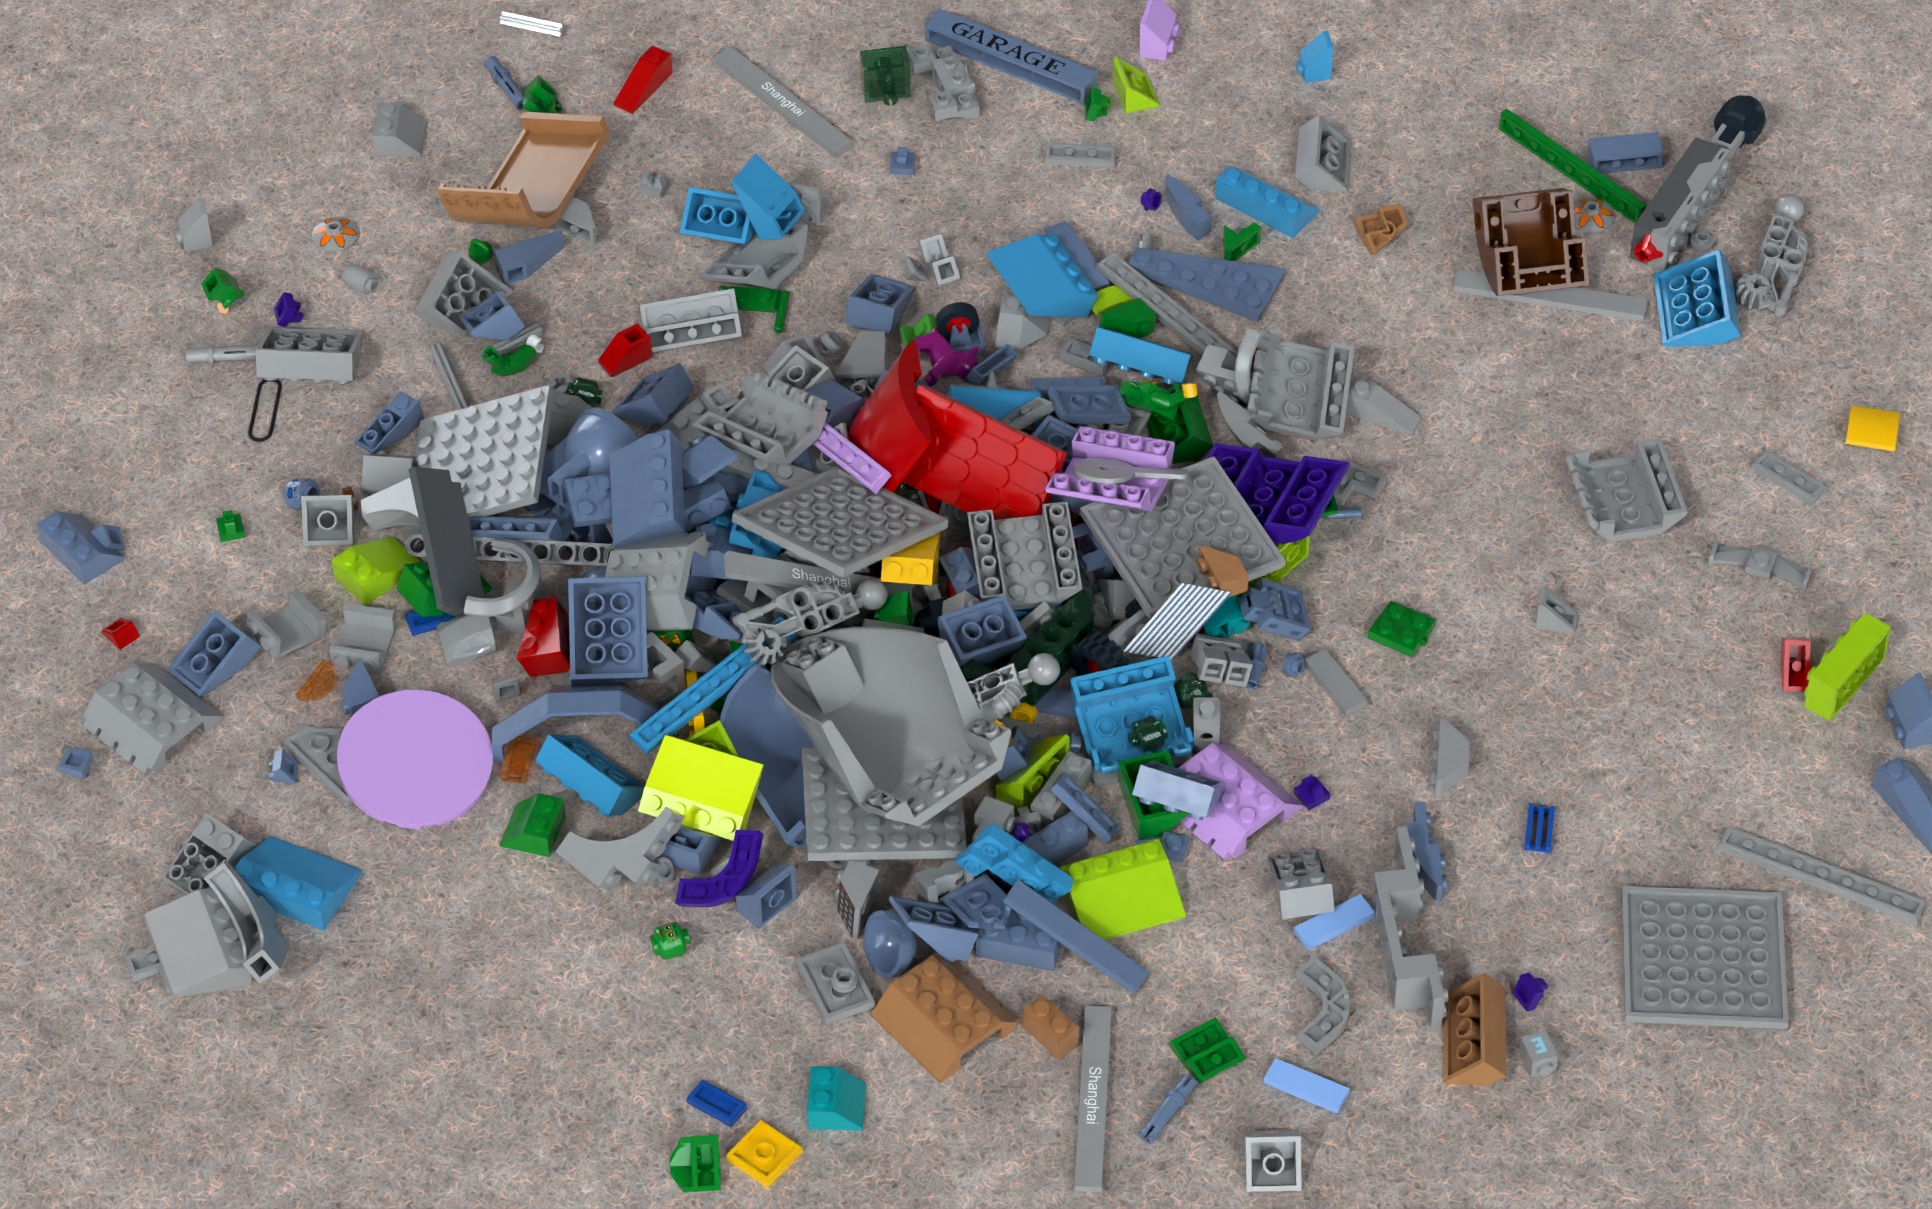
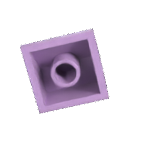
(1158, 30)

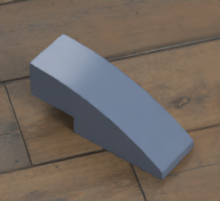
(1187, 208)

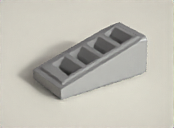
(696, 657)

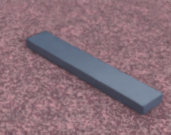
(1075, 936)

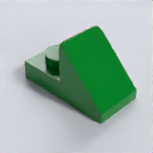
(1239, 244)

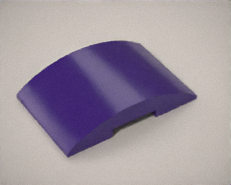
(1280, 492)

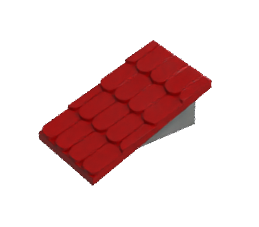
(982, 461)

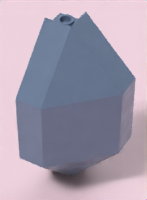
(572, 701)

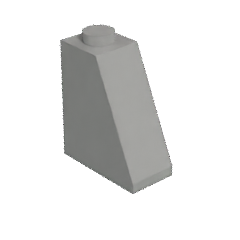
(864, 360)

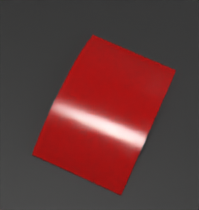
(891, 422)

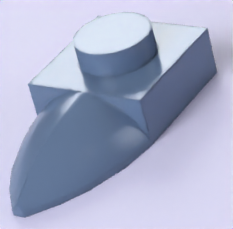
(1173, 845)

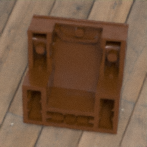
(1530, 241)

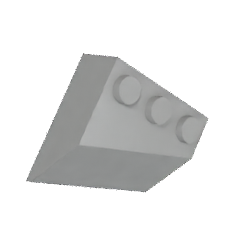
(456, 290)

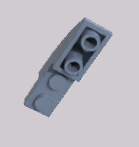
(1428, 853)

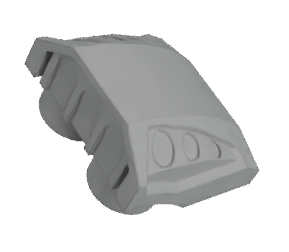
(466, 638)

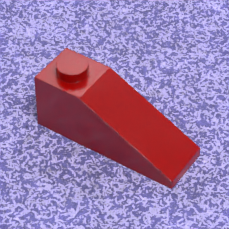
(644, 79)

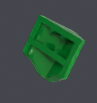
(697, 1164)

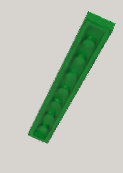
(1571, 166)

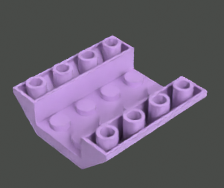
(1136, 450)

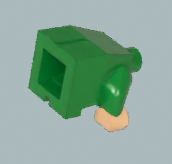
(222, 287)

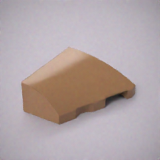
(1380, 227)

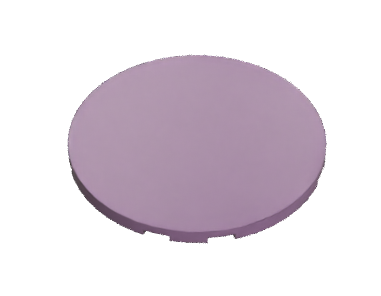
(414, 758)

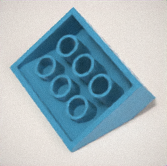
(1044, 277)
(1697, 302)
(297, 880)

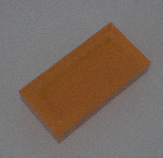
(519, 759)

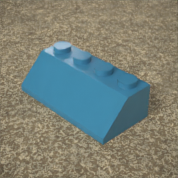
(1264, 201)
(1141, 355)
(993, 401)
(589, 774)

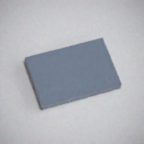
(1089, 404)

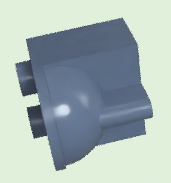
(581, 455)

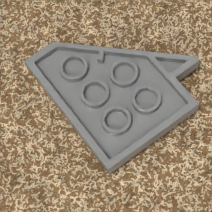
(318, 754)

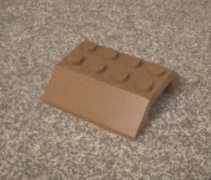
(941, 1014)

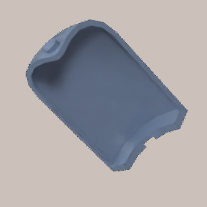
(770, 735)

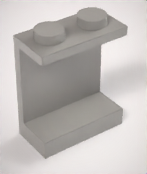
(288, 628)
(364, 637)

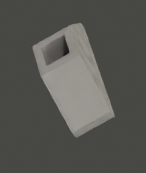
(1450, 757)

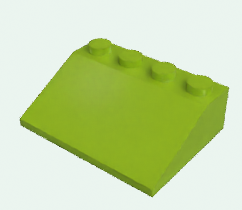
(1124, 890)

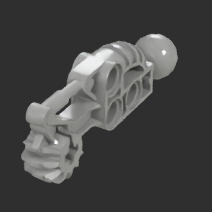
(1780, 256)
(814, 601)
(1002, 689)

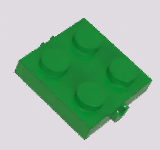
(1401, 629)

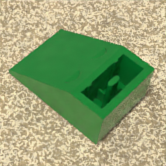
(417, 589)

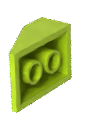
(371, 568)

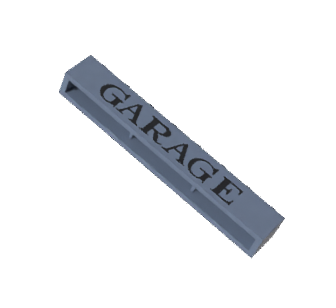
(1011, 56)

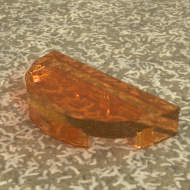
(318, 684)

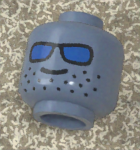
(299, 487)

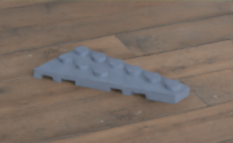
(1223, 283)

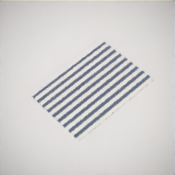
(1177, 621)

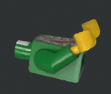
(1155, 400)

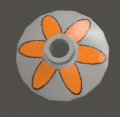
(1592, 215)
(335, 234)

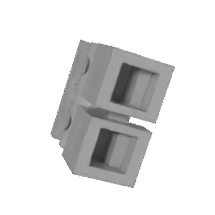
(1220, 660)
(935, 883)

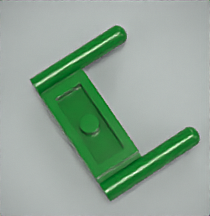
(763, 301)

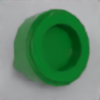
(480, 251)

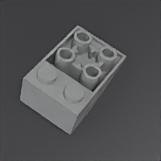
(206, 848)
(1301, 884)

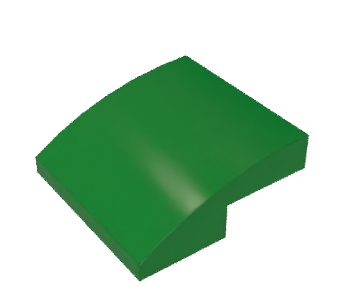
(1207, 1051)

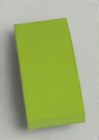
(1110, 298)

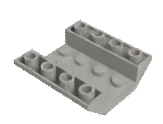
(1026, 556)

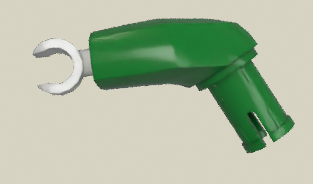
(514, 362)

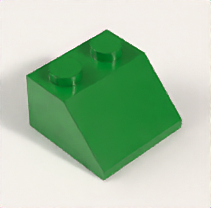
(535, 825)

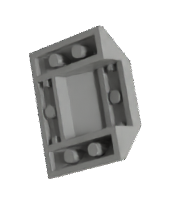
(760, 261)

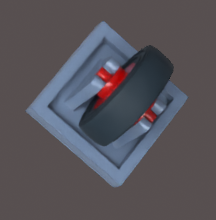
(961, 327)

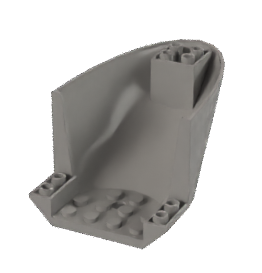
(890, 718)

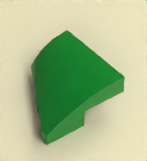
(541, 97)

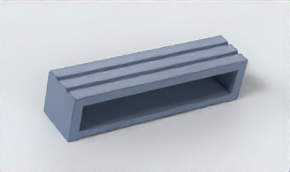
(994, 363)

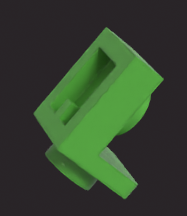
(923, 327)

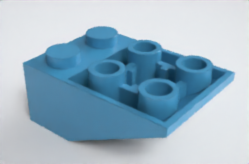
(767, 199)

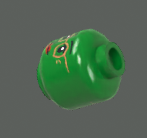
(670, 941)

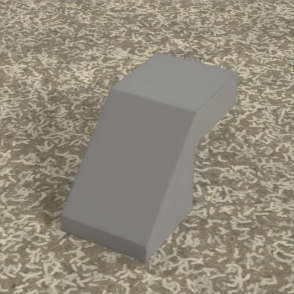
(935, 257)

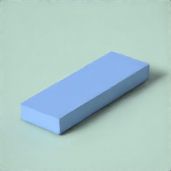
(1332, 924)
(1306, 1085)

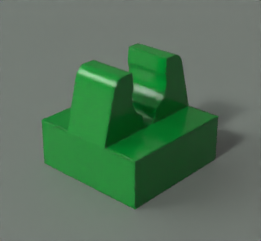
(1096, 105)
(230, 526)

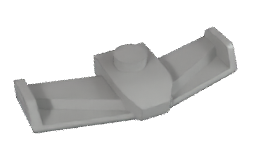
(1761, 562)

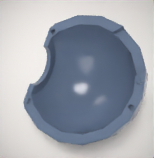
(889, 943)

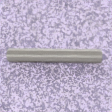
(449, 376)

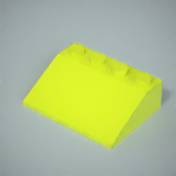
(703, 786)

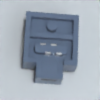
(1276, 609)

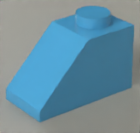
(1316, 59)

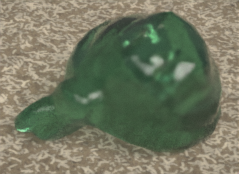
(1190, 687)

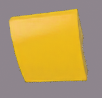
(1872, 428)

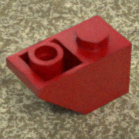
(626, 350)

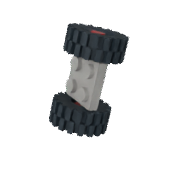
(1106, 652)

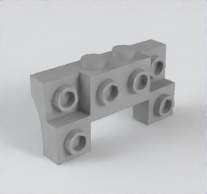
(951, 80)

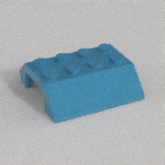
(1115, 698)

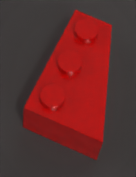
(545, 639)

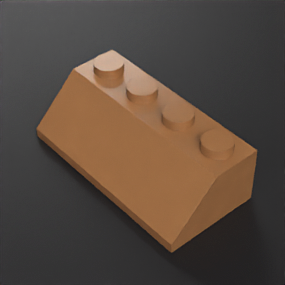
(1475, 1033)

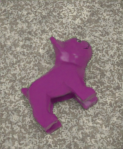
(945, 359)

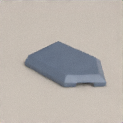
(979, 904)

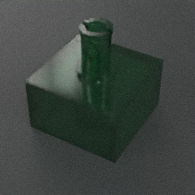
(885, 74)

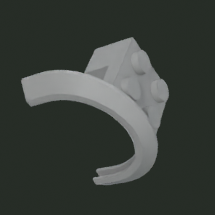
(1229, 373)
(516, 603)

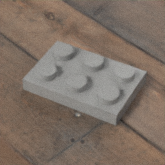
(816, 974)

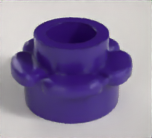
(1151, 200)

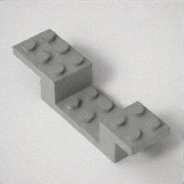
(1398, 898)

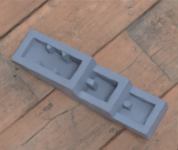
(1079, 253)

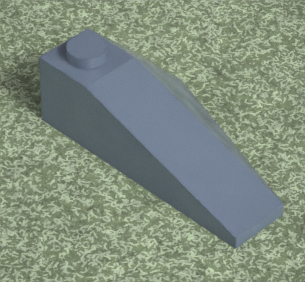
(1908, 795)

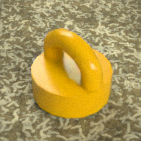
(1024, 713)

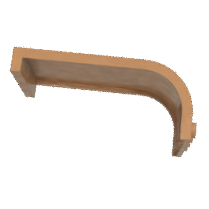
(536, 174)

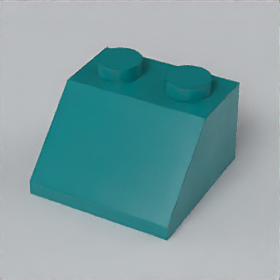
(835, 1100)

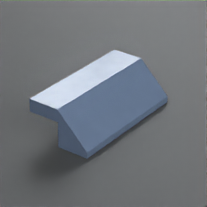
(521, 527)

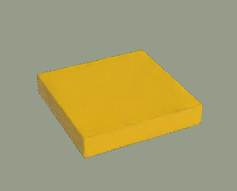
(764, 1153)

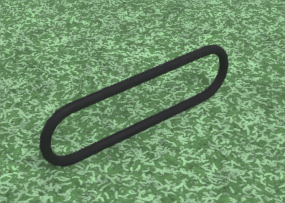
(255, 408)

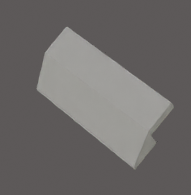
(691, 320)

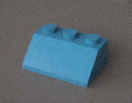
(716, 217)

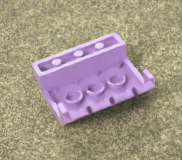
(1245, 805)

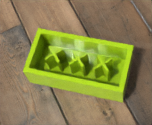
(1846, 666)

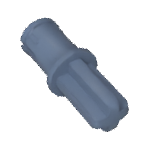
(1257, 658)

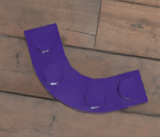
(730, 880)

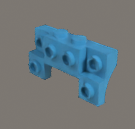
(759, 488)
(1012, 862)

